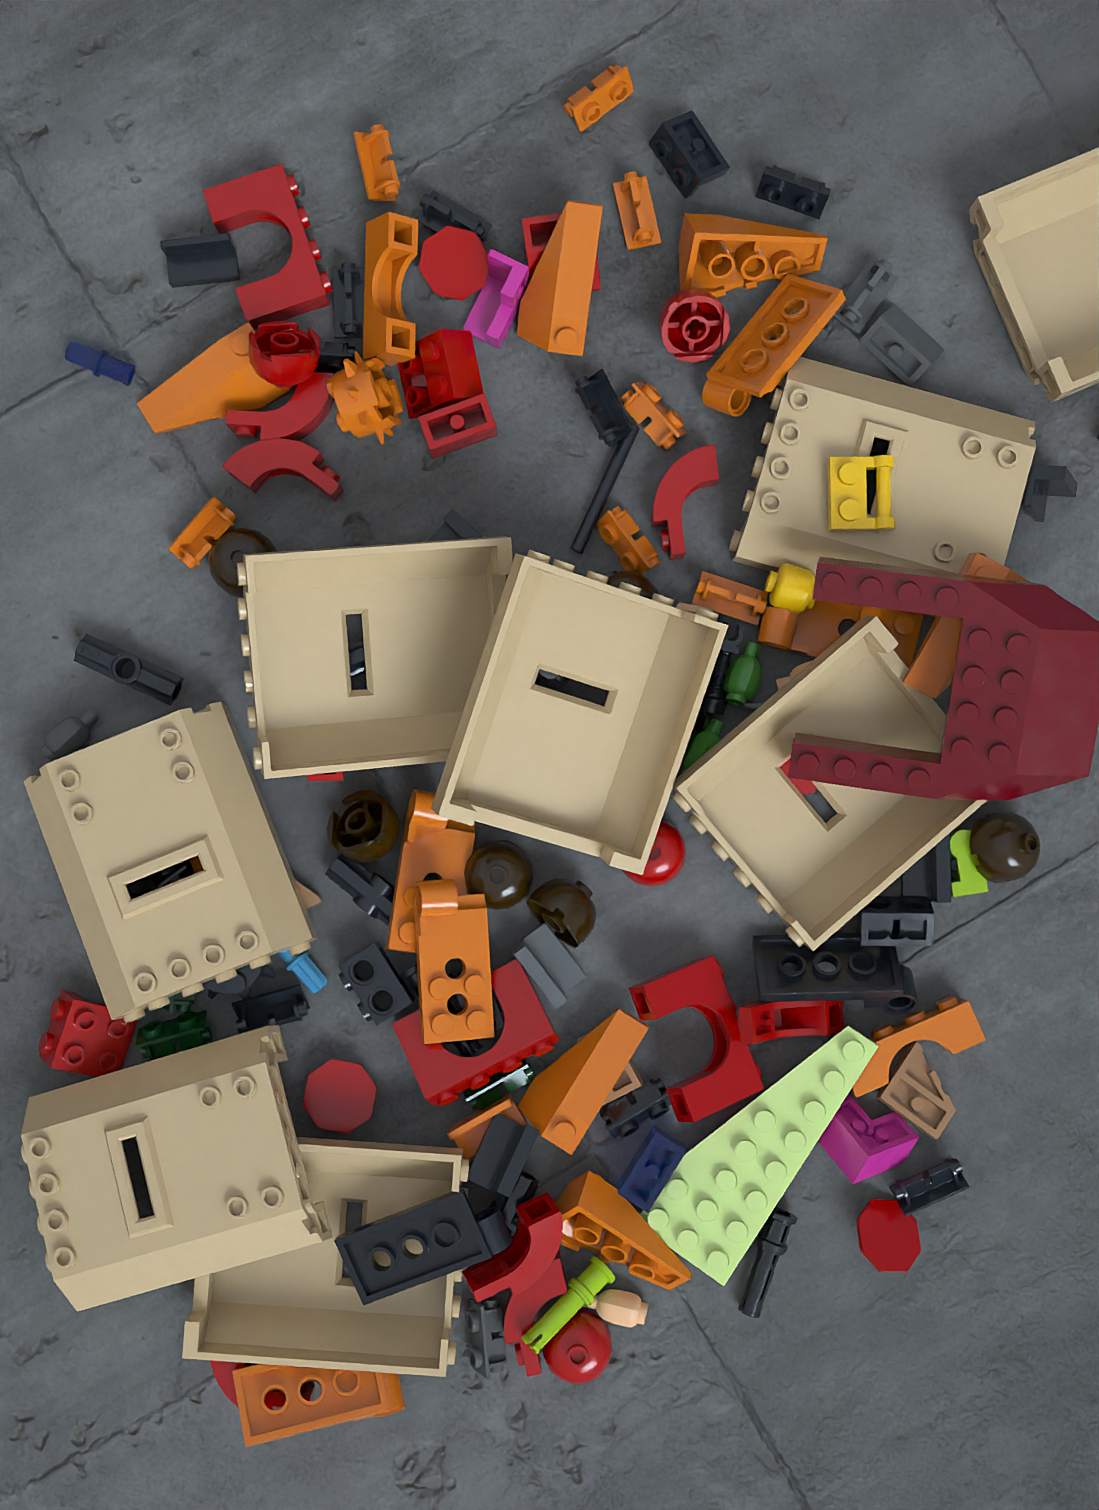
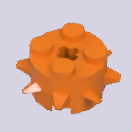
(365, 399)

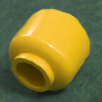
(791, 588)

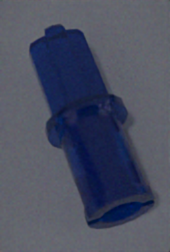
(100, 363)

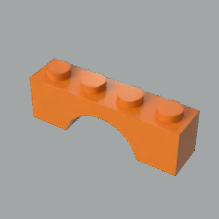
(389, 250)
(949, 1024)

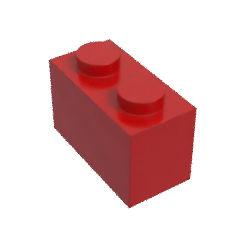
(458, 426)

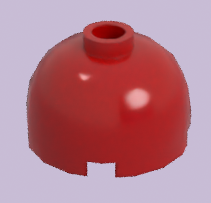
(693, 325)
(284, 353)
(665, 857)
(579, 1348)

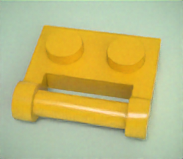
(849, 493)

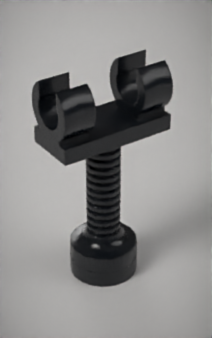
(713, 699)

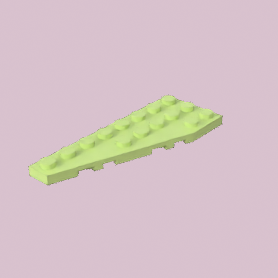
(744, 1167)

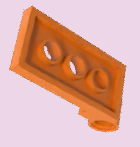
(754, 361)
(817, 628)
(427, 847)
(448, 929)
(344, 1398)

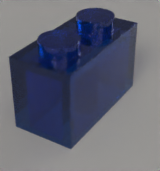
(650, 1168)

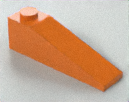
(735, 253)
(560, 290)
(209, 386)
(935, 660)
(575, 1086)
(610, 1226)

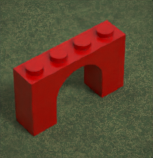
(270, 198)
(524, 1033)
(731, 1069)

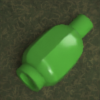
(743, 676)
(702, 743)

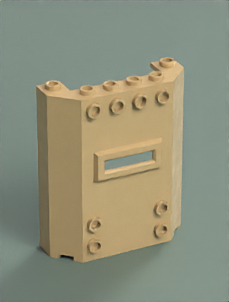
(1044, 270)
(951, 481)
(423, 638)
(565, 764)
(147, 805)
(797, 863)
(213, 1159)
(298, 1303)

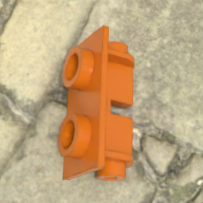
(609, 90)
(378, 173)
(636, 211)
(646, 403)
(617, 530)
(202, 532)
(730, 598)

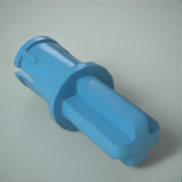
(305, 970)

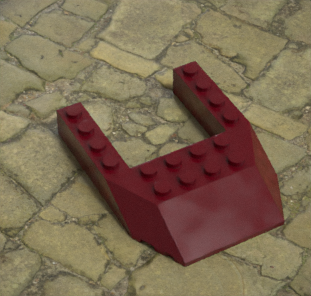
(1017, 698)

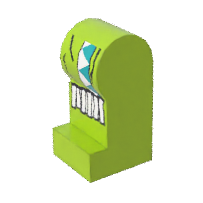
(965, 875)

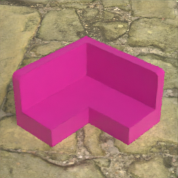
(498, 300)
(866, 1145)

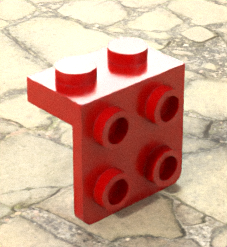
(84, 1037)

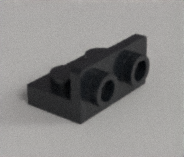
(687, 153)

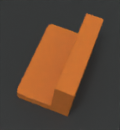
(471, 1130)

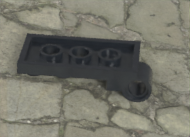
(860, 973)
(449, 1237)

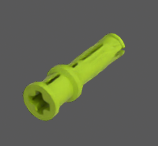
(580, 1293)

